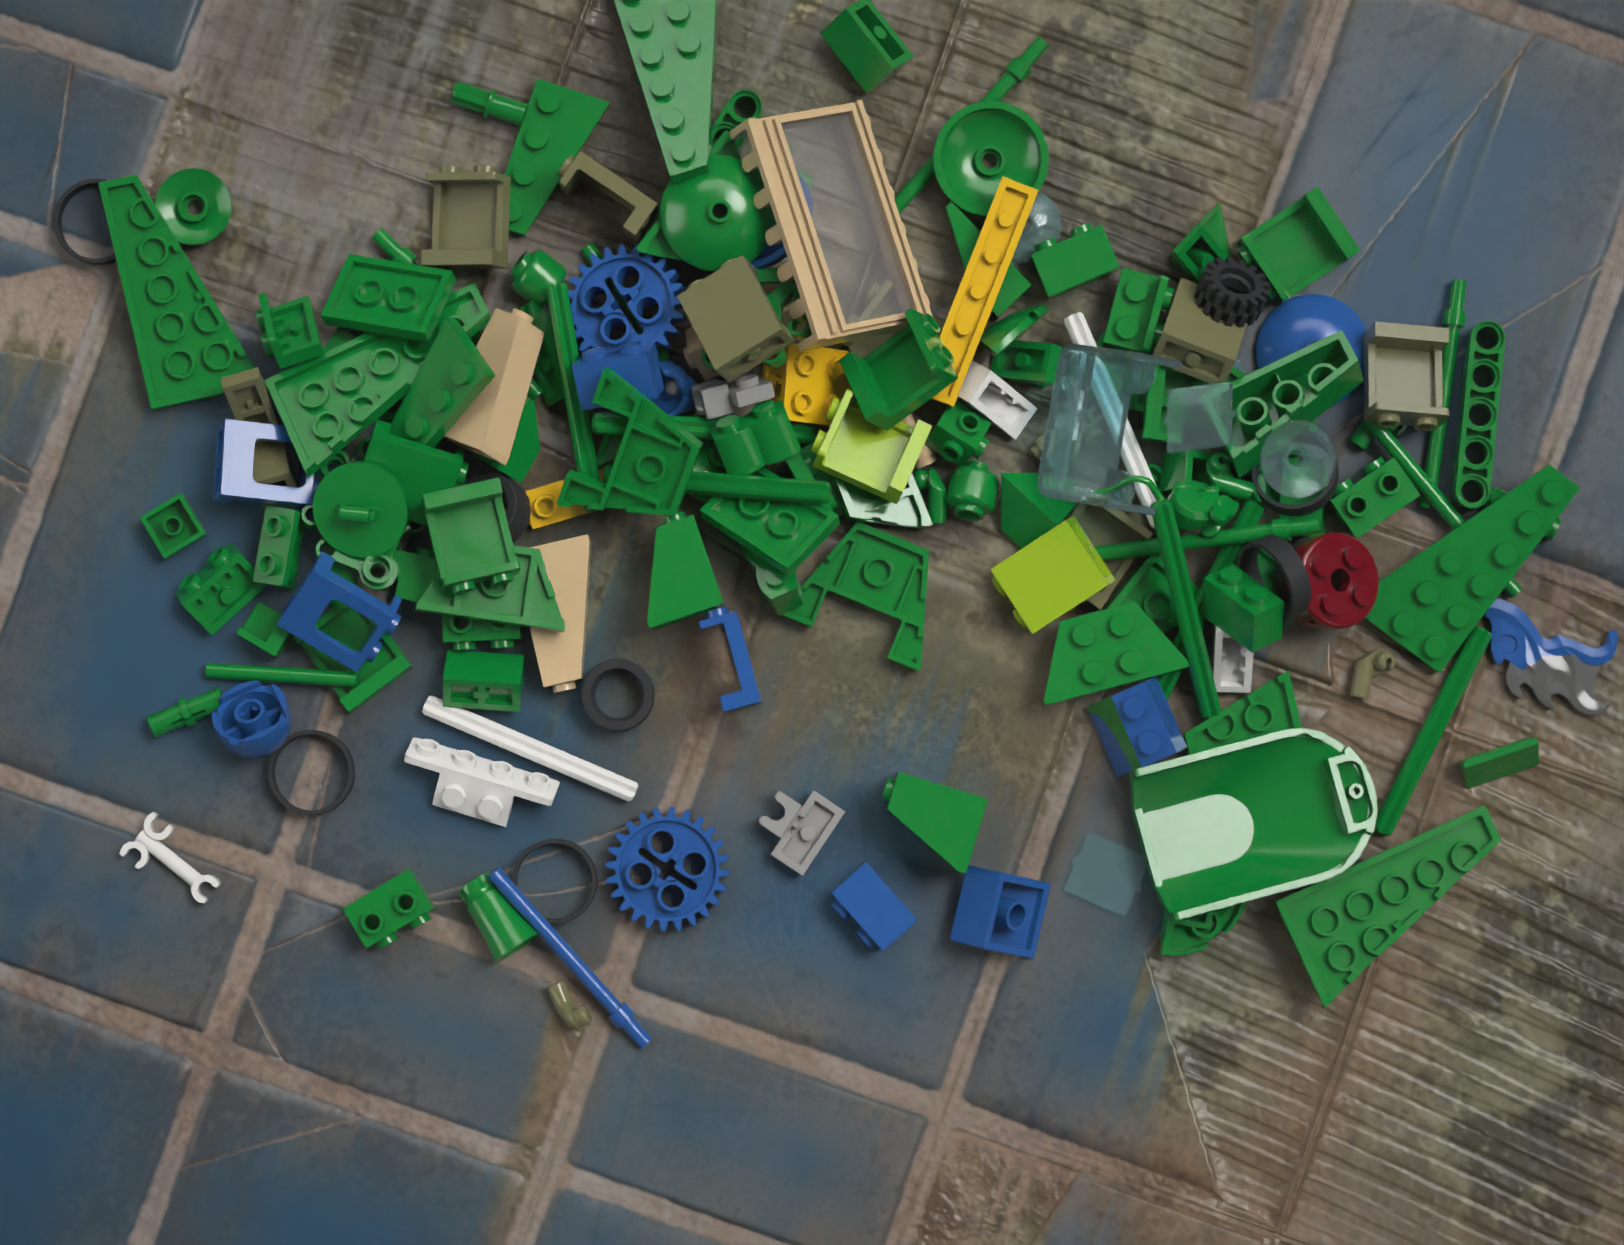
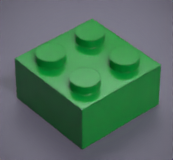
(174, 526)

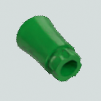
(496, 918)

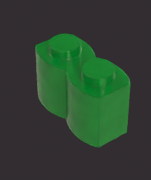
(755, 438)
(778, 589)

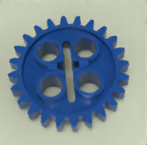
(653, 288)
(648, 898)

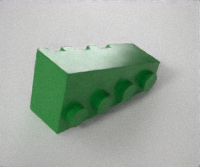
(1289, 390)

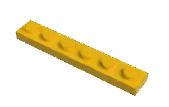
(984, 278)

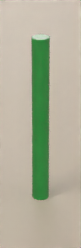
(282, 674)

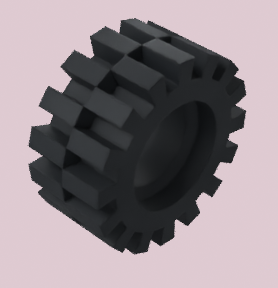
(1232, 292)

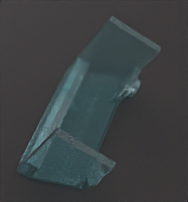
(1089, 424)

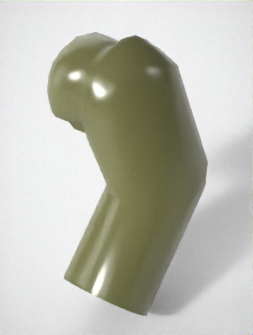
(1368, 668)
(565, 1007)

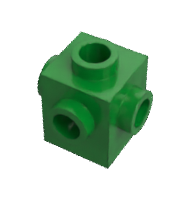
(959, 434)

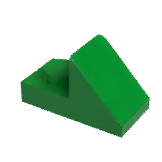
(1028, 363)

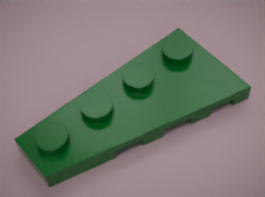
(551, 131)

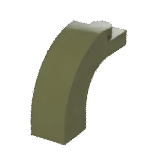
(253, 403)

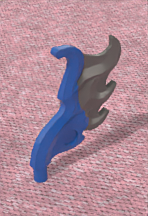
(1547, 664)

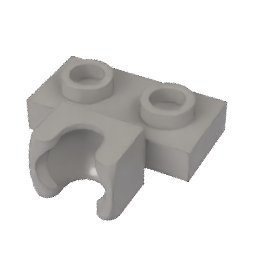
(716, 397)
(802, 829)

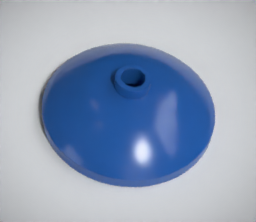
(1306, 321)

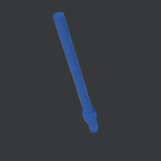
(619, 1013)

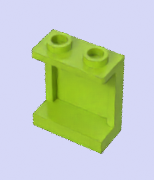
(866, 453)
(1051, 575)

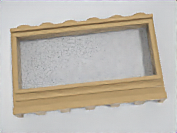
(834, 222)

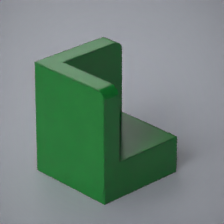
(263, 630)

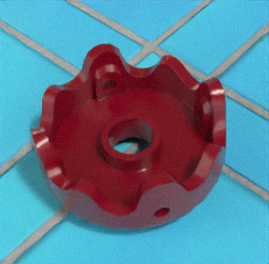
(1359, 581)

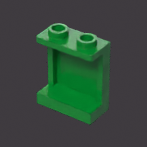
(1298, 246)
(901, 372)
(415, 466)
(470, 536)
(351, 630)

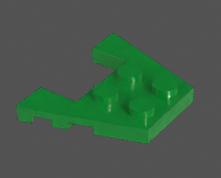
(650, 463)
(880, 575)

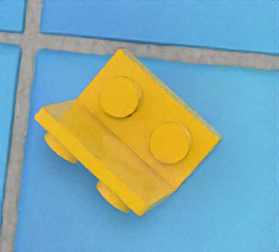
(808, 382)

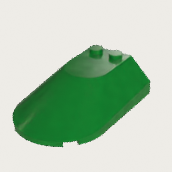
(1251, 819)

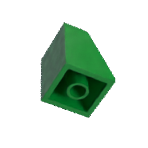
(681, 574)
(938, 815)

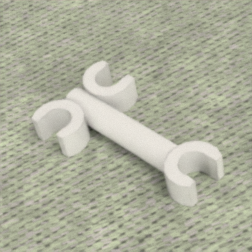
(148, 842)

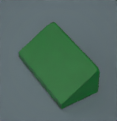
(1500, 762)

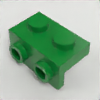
(290, 330)

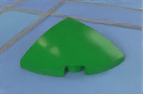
(1008, 329)
(1192, 933)

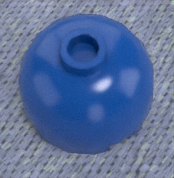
(253, 719)

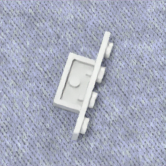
(478, 784)

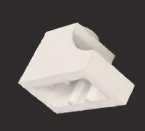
(995, 400)
(1231, 664)

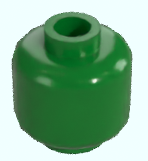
(534, 273)
(972, 491)

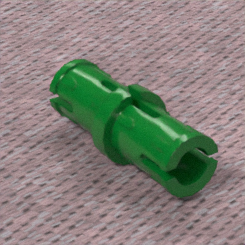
(185, 712)

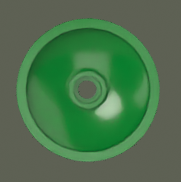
(985, 130)
(702, 237)

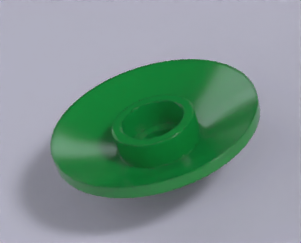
(194, 186)

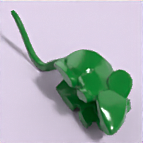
(1191, 506)

